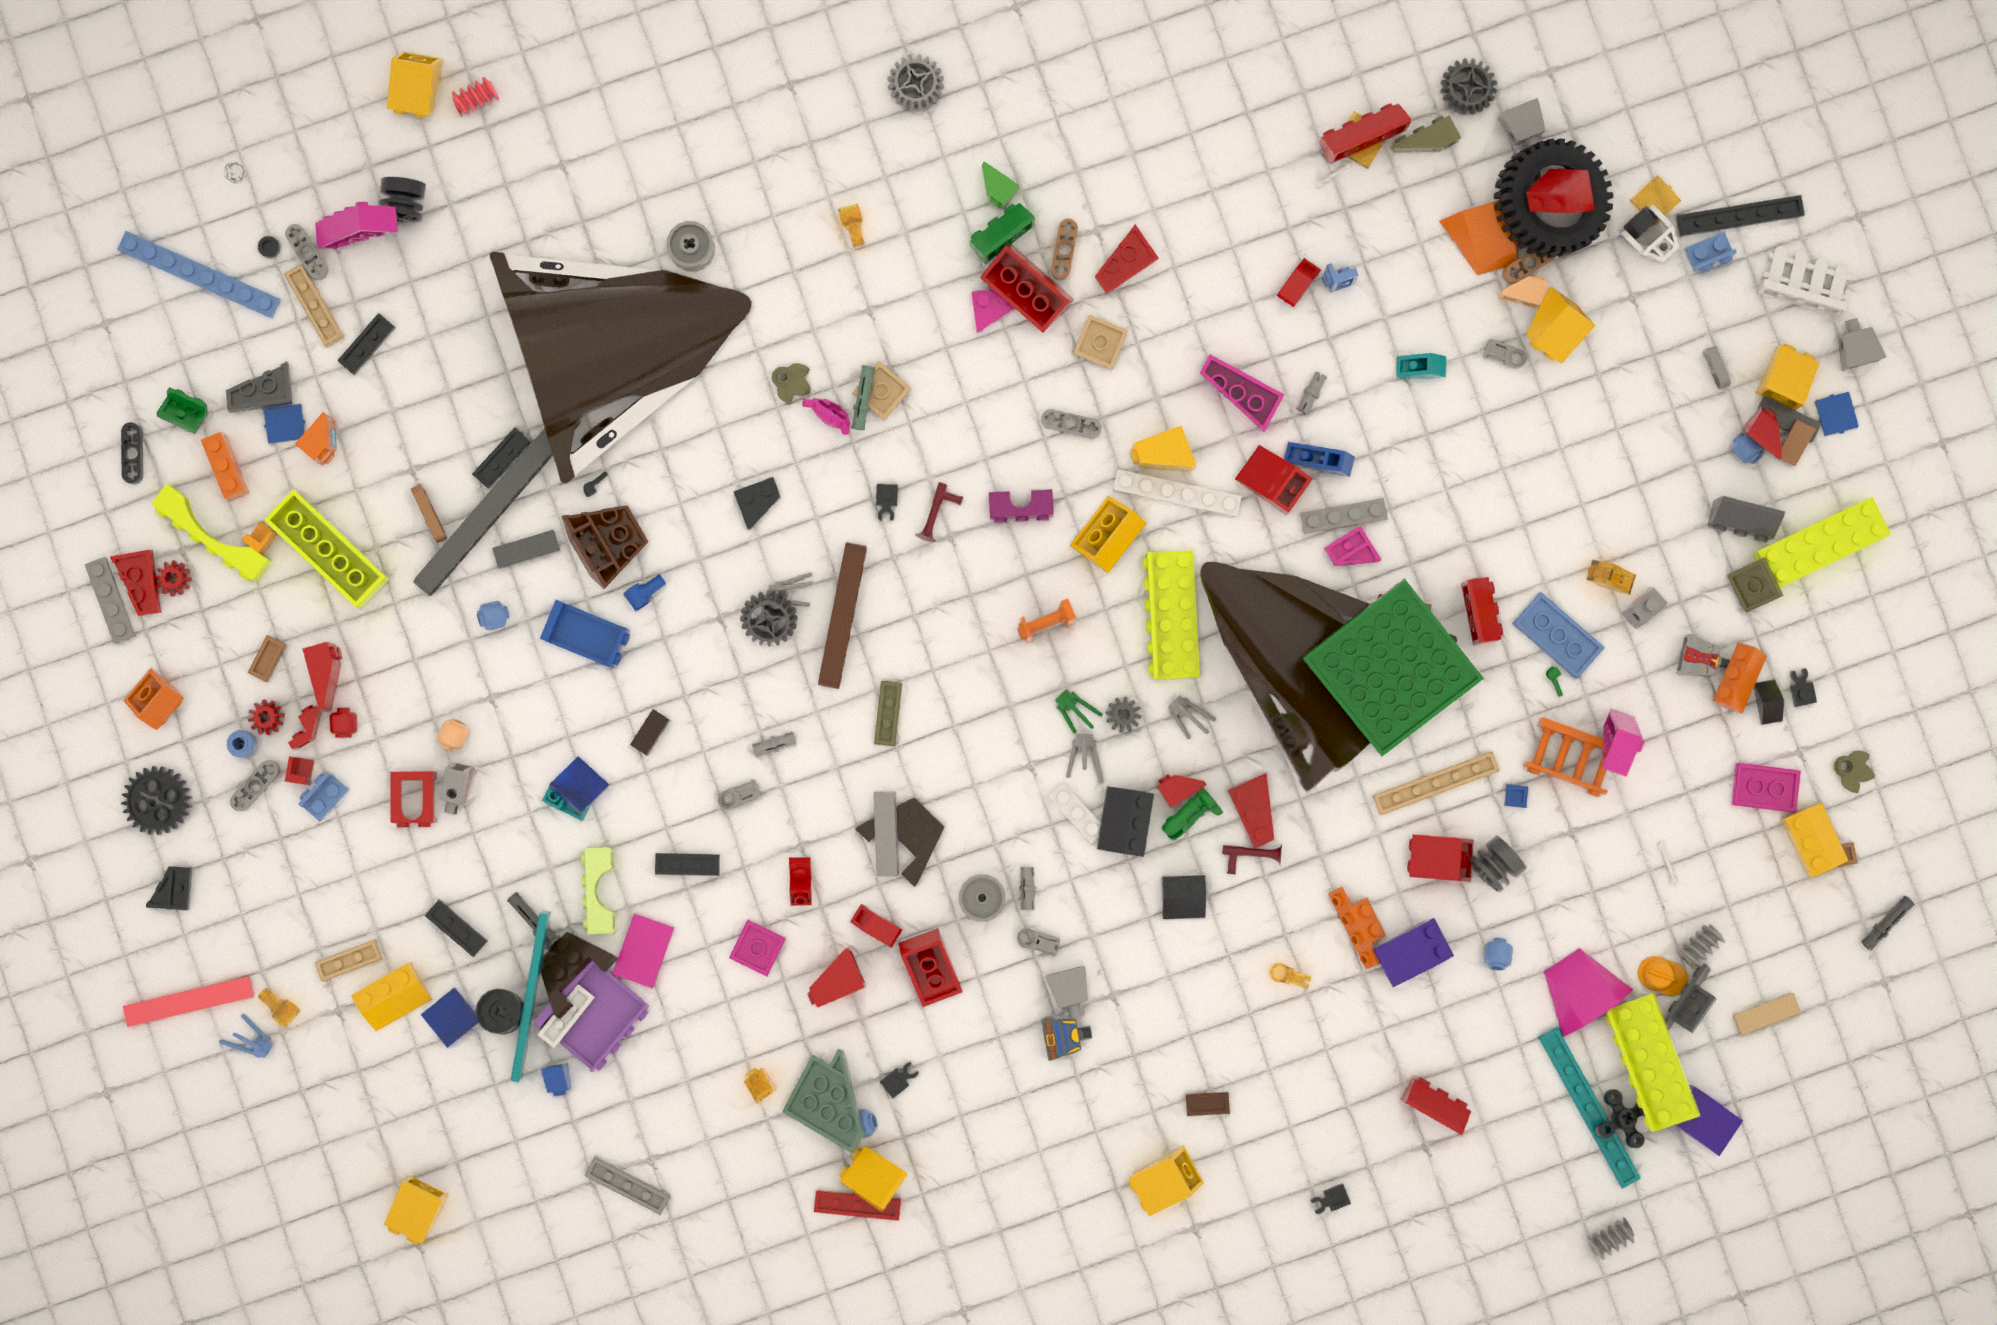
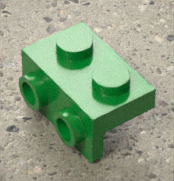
(183, 410)

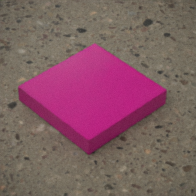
(757, 948)

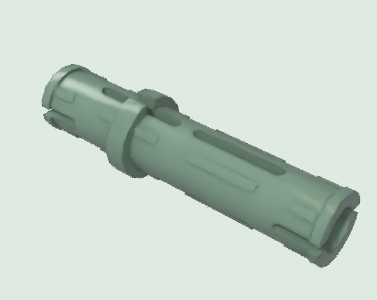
(863, 396)

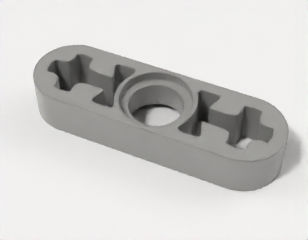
(304, 236)
(1078, 418)
(246, 785)

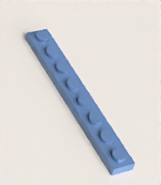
(199, 274)

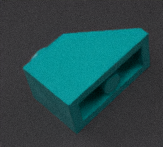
(1421, 366)

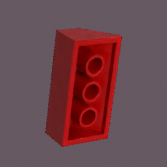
(1364, 133)
(1026, 288)

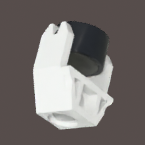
(1641, 223)

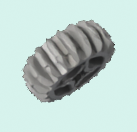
(921, 78)

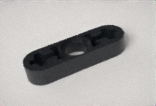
(125, 469)

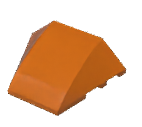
(1481, 238)

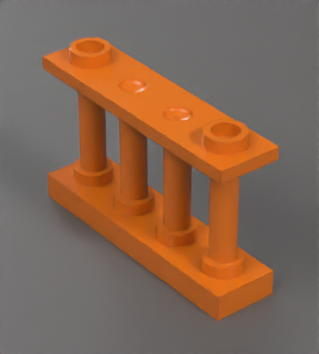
(1063, 615)
(1568, 735)

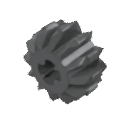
(1122, 707)

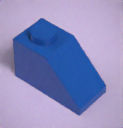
(556, 1079)

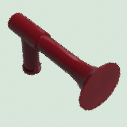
(940, 494)
(1234, 851)

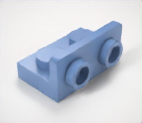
(1709, 252)
(1345, 278)
(323, 795)

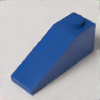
(1320, 458)

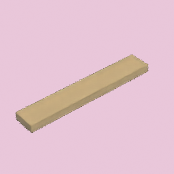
(1435, 783)

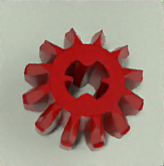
(173, 569)
(260, 722)

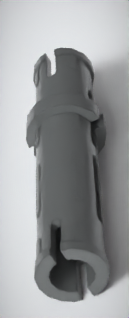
(1887, 923)

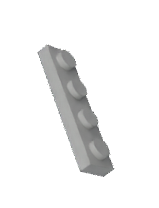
(1343, 516)
(110, 600)

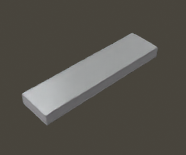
(886, 833)
(627, 1185)

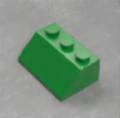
(1002, 232)

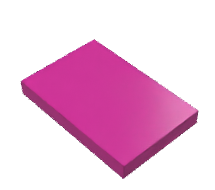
(1766, 787)
(643, 950)

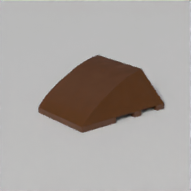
(605, 541)

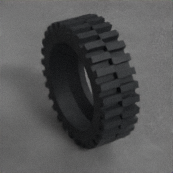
(1526, 225)

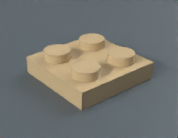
(1100, 342)
(886, 391)

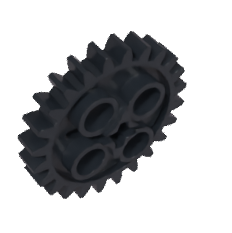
(149, 817)

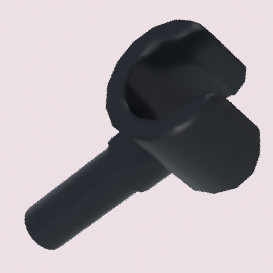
(589, 488)

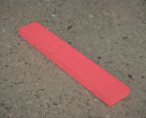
(188, 1001)

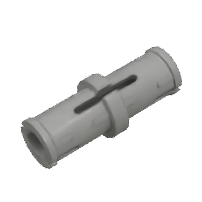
(1311, 393)
(774, 744)
(1027, 888)

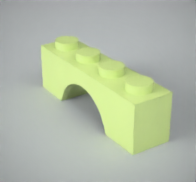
(599, 918)

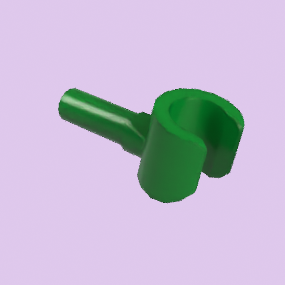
(1552, 674)

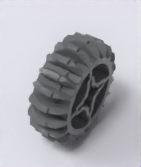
(1477, 87)
(784, 611)

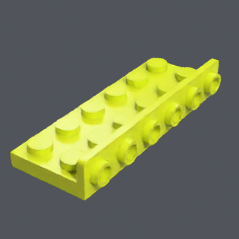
(1172, 615)
(1652, 1063)

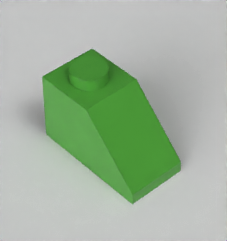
(998, 186)

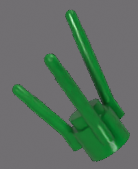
(1067, 701)

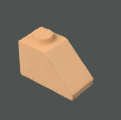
(1527, 291)

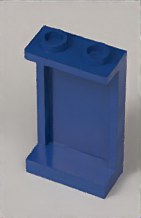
(585, 634)

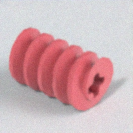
(474, 96)

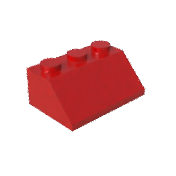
(1481, 610)
(1437, 1104)

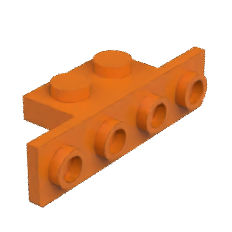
(1360, 925)

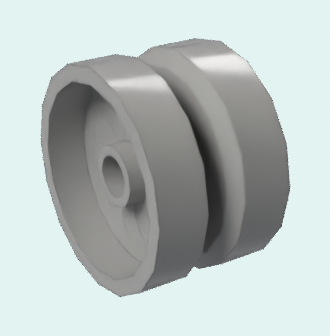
(687, 258)
(994, 895)

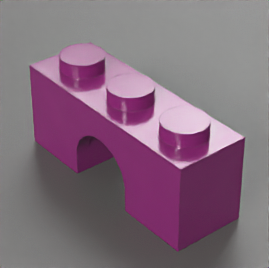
(1003, 509)

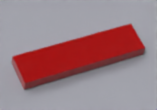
(853, 1205)

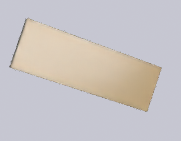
(348, 960)
(1767, 1014)

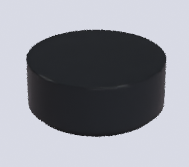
(269, 247)

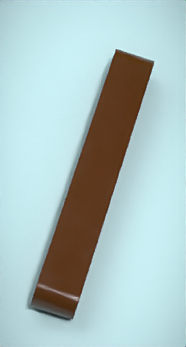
(842, 615)

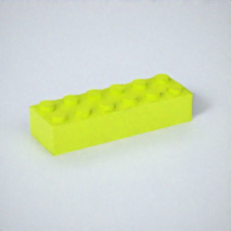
(1824, 542)
(326, 549)

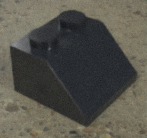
(1183, 897)

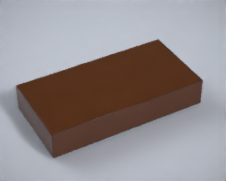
(1207, 1103)

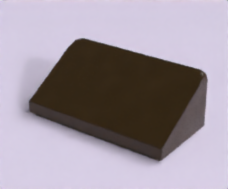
(650, 732)

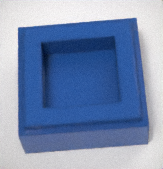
(1516, 796)

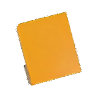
(260, 538)

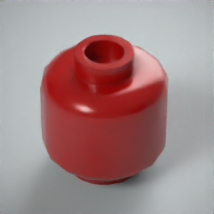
(343, 723)

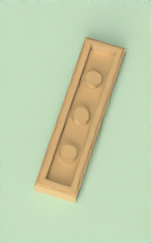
(314, 305)

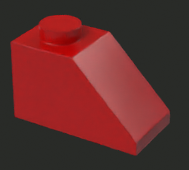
(1178, 788)

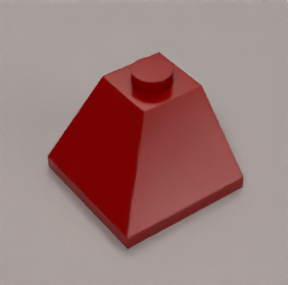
(1764, 429)

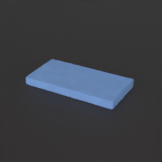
(1558, 635)

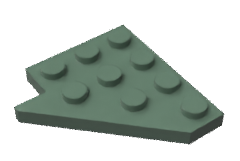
(827, 1102)

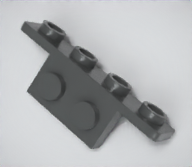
(1692, 1004)

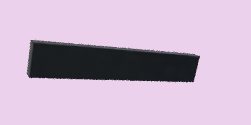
(1740, 215)

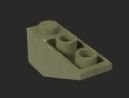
(1429, 139)

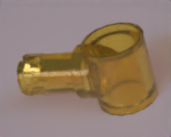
(851, 220)
(1289, 976)
(283, 1011)

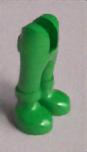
(1187, 816)

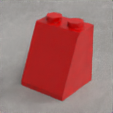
(1561, 192)
(1440, 858)
(837, 980)

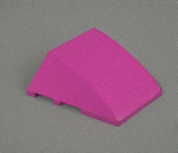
(1582, 990)

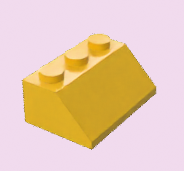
(1108, 534)
(1815, 840)
(391, 996)

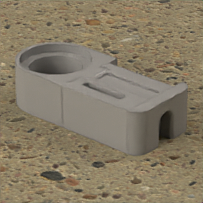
(1503, 352)
(1717, 367)
(741, 795)
(1041, 941)

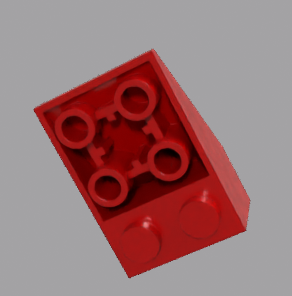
(1274, 479)

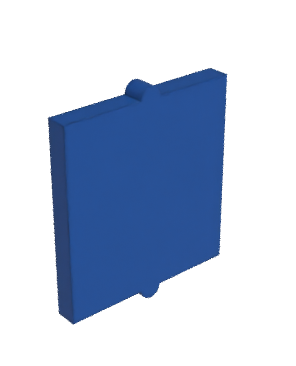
(1836, 414)
(284, 423)

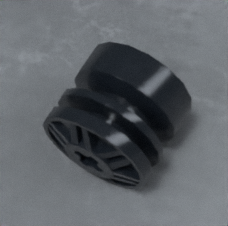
(402, 194)
(489, 1006)

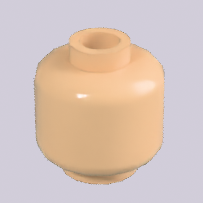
(453, 734)

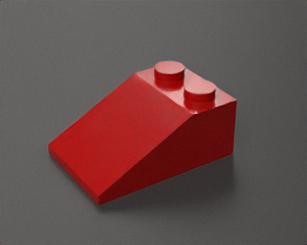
(324, 670)
(930, 967)

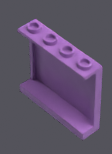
(604, 1020)

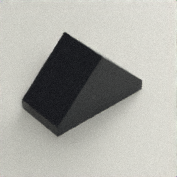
(1769, 702)

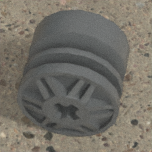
(1497, 864)

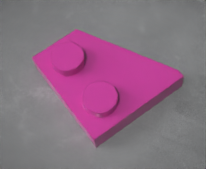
(988, 308)
(1352, 549)

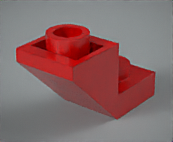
(1298, 282)
(310, 721)
(800, 881)
(876, 926)

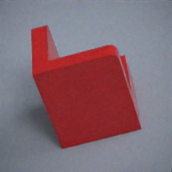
(299, 770)

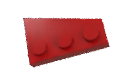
(1127, 260)
(138, 575)
(1254, 809)

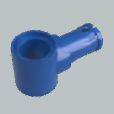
(640, 595)

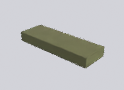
(888, 713)

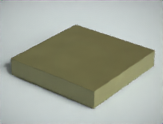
(1755, 585)

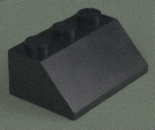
(1125, 821)

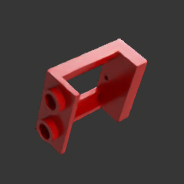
(428, 811)

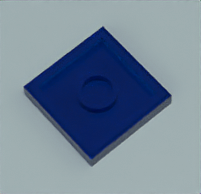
(578, 785)
(450, 1017)

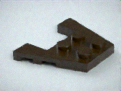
(916, 831)
(565, 962)

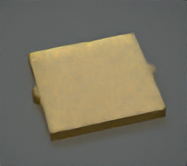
(1656, 193)

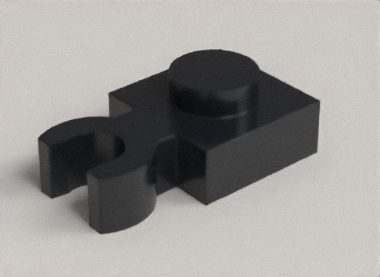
(886, 497)
(1803, 692)
(896, 1082)
(1335, 1198)

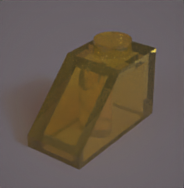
(1611, 576)
(759, 1084)

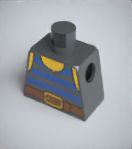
(1063, 1037)

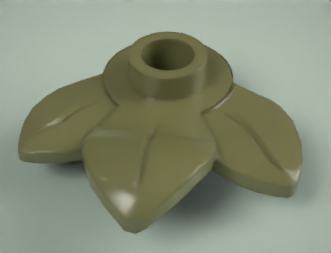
(794, 384)
(1856, 770)

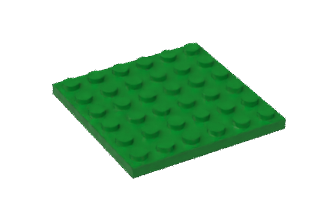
(1393, 667)

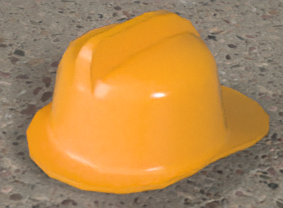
(1662, 975)

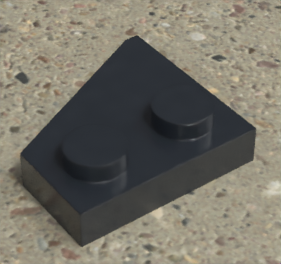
(757, 500)
(173, 890)

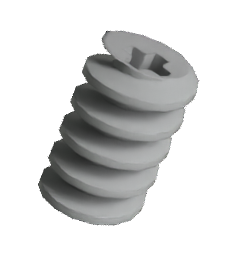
(1700, 945)
(1611, 1238)

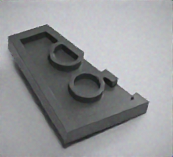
(265, 391)

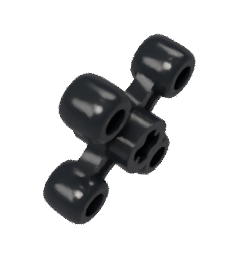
(1618, 1123)

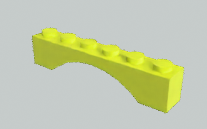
(177, 507)

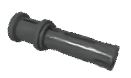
(531, 918)

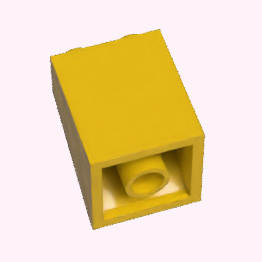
(413, 83)
(1558, 326)
(1788, 377)
(1164, 451)
(872, 1177)
(1166, 1181)
(415, 1210)

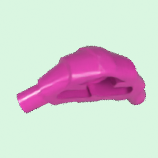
(829, 413)

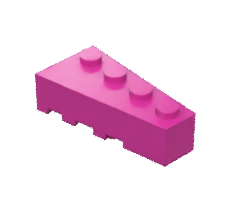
(355, 225)
(1246, 393)
(1621, 742)

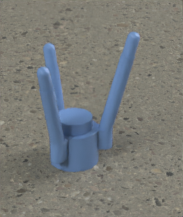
(260, 1046)

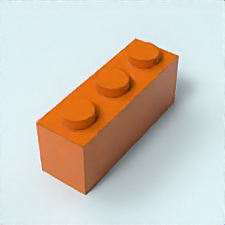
(225, 466)
(1740, 677)

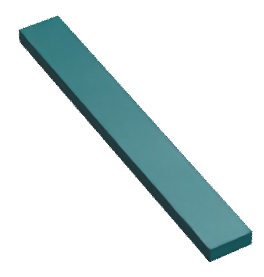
(530, 996)
(1588, 1106)

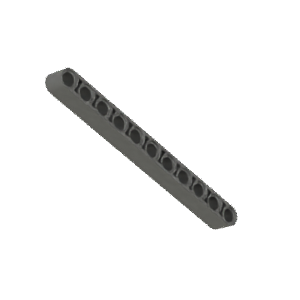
(485, 515)

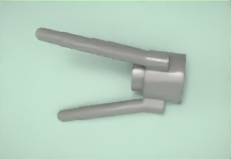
(783, 589)
(1180, 707)
(1084, 743)

